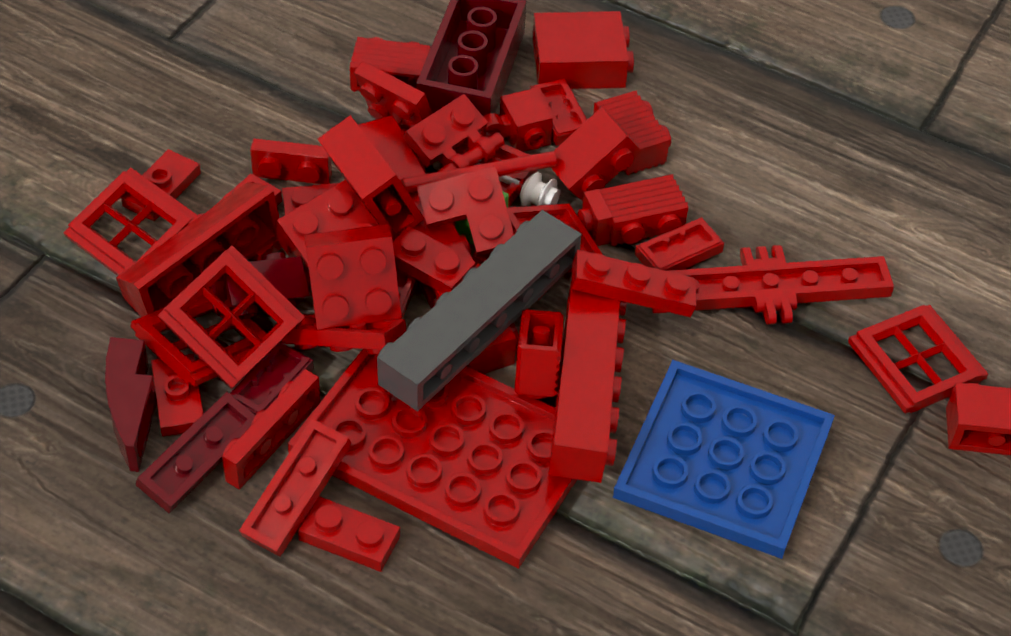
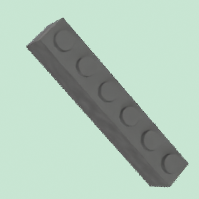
(477, 310)

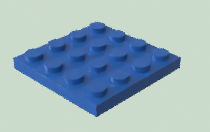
(725, 458)

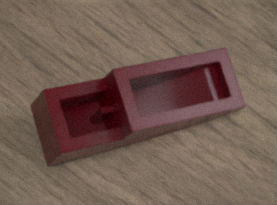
(130, 397)

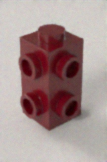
(283, 273)

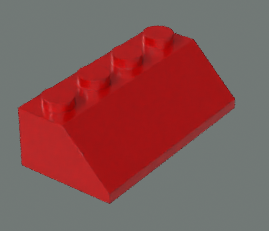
(241, 219)

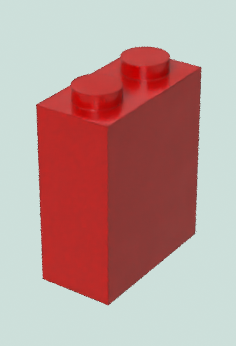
(582, 48)
(370, 176)

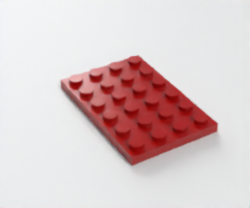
(461, 463)

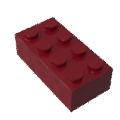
(473, 53)

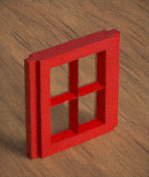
(145, 191)
(204, 343)
(197, 372)
(889, 373)

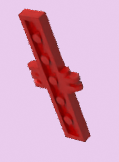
(778, 286)

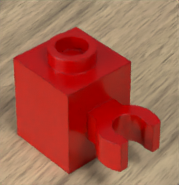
(522, 120)

